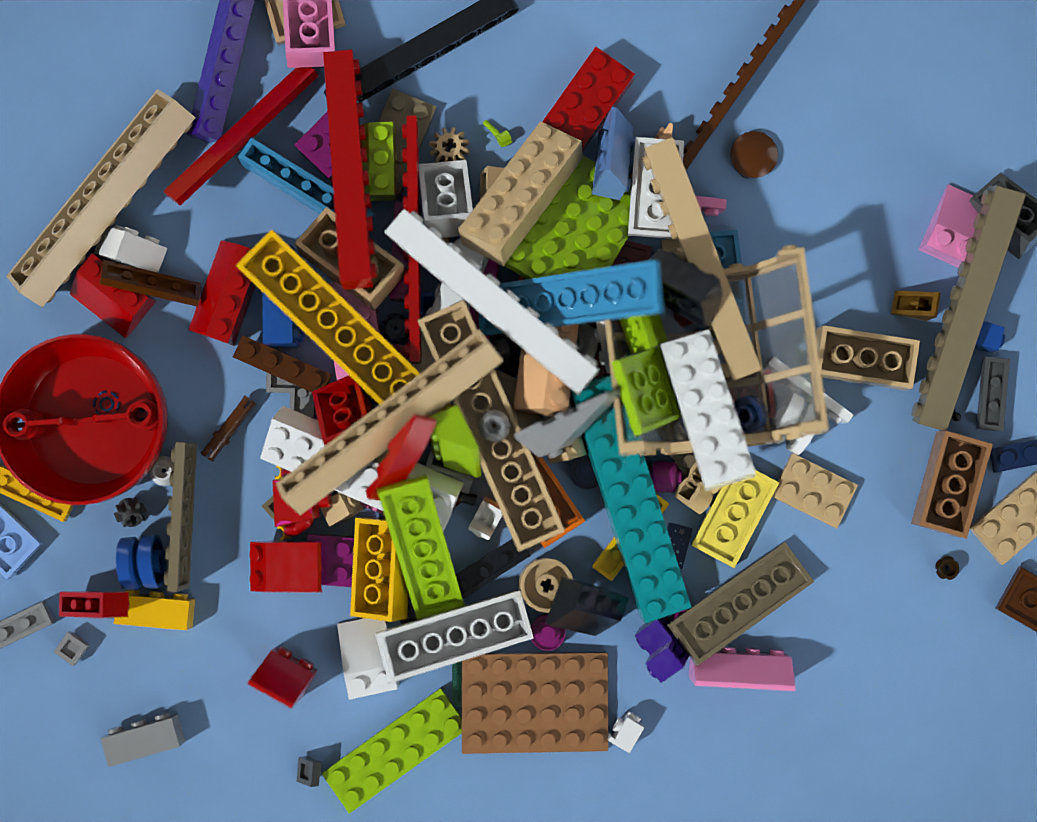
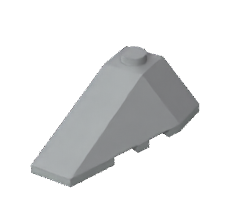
(563, 430)

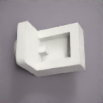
(485, 519)

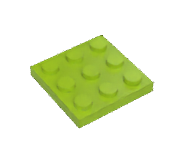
(646, 390)

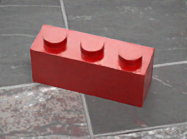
(94, 604)

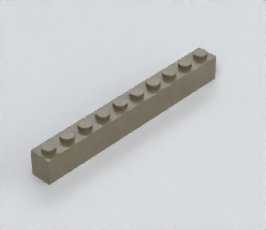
(967, 306)

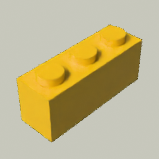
(159, 610)

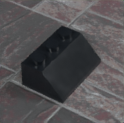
(688, 289)
(585, 607)

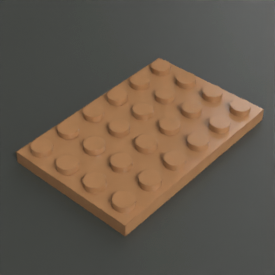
(535, 702)

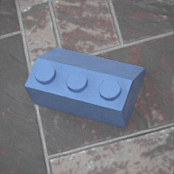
(613, 156)

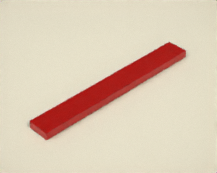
(240, 134)

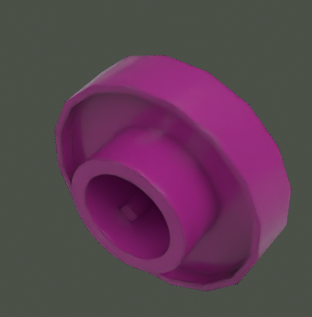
(546, 636)

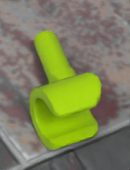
(502, 138)

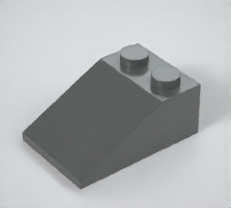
(1025, 230)

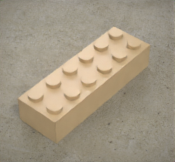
(521, 193)

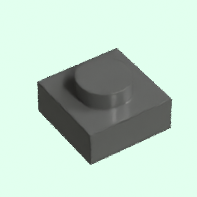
(308, 771)

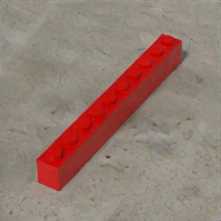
(348, 170)

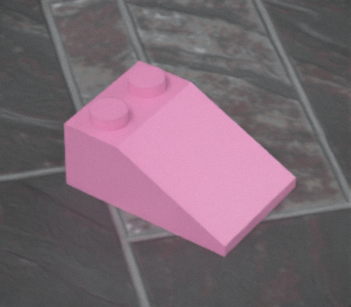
(308, 32)
(950, 227)

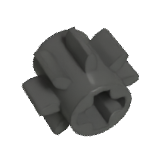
(130, 512)

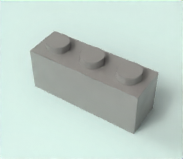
(142, 739)

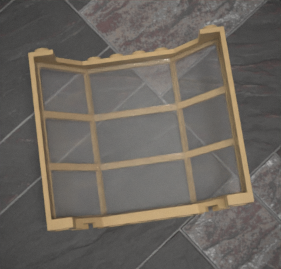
(781, 327)

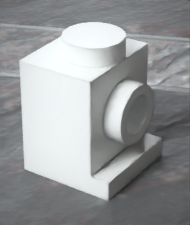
(626, 731)

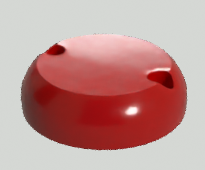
(66, 446)

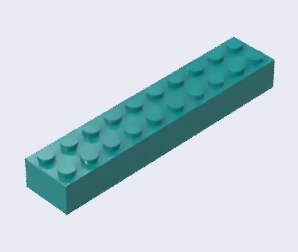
(633, 514)

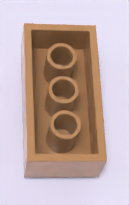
(951, 484)

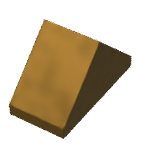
(916, 304)

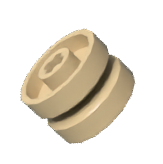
(533, 575)

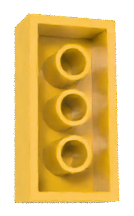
(377, 577)

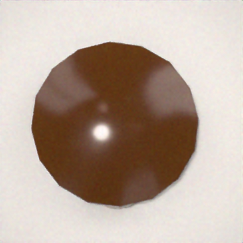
(754, 154)

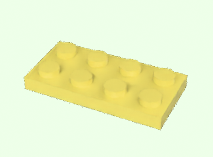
(734, 518)

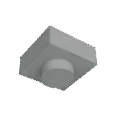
(71, 648)

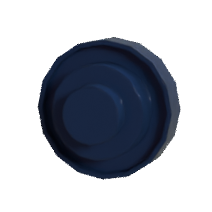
(750, 413)
(582, 473)

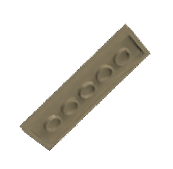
(181, 523)
(740, 604)

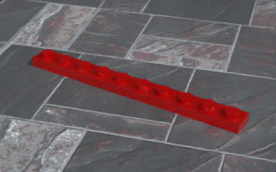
(412, 276)

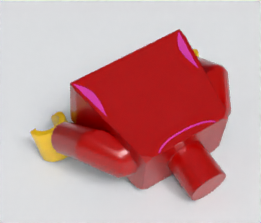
(287, 518)

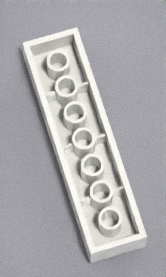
(298, 437)

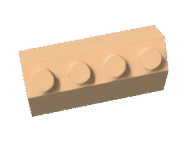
(538, 388)

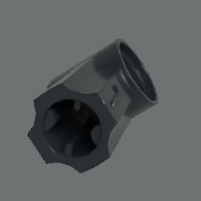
(506, 351)

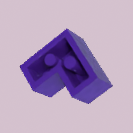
(665, 650)

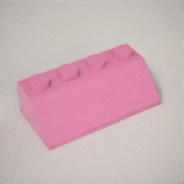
(745, 670)

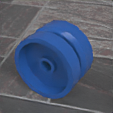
(140, 562)

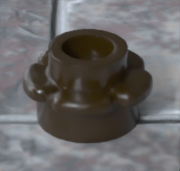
(953, 568)

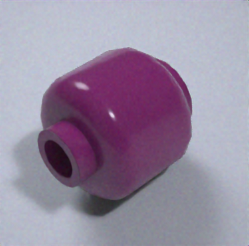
(665, 476)

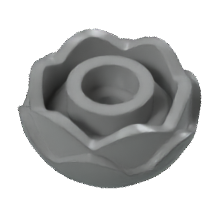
(485, 425)

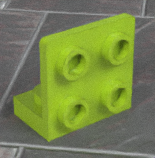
(643, 332)

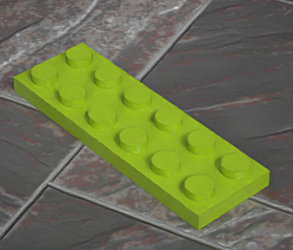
(421, 546)
(394, 750)

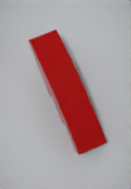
(403, 453)

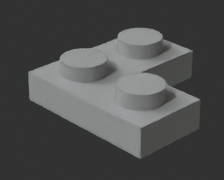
(300, 399)

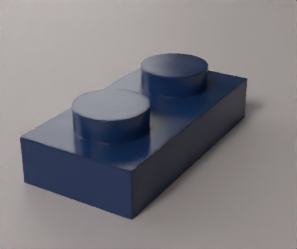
(1014, 456)

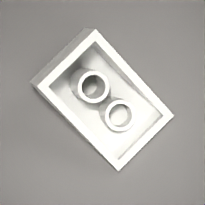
(362, 658)

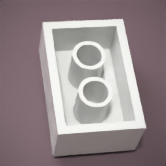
(445, 196)

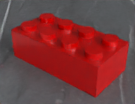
(590, 97)

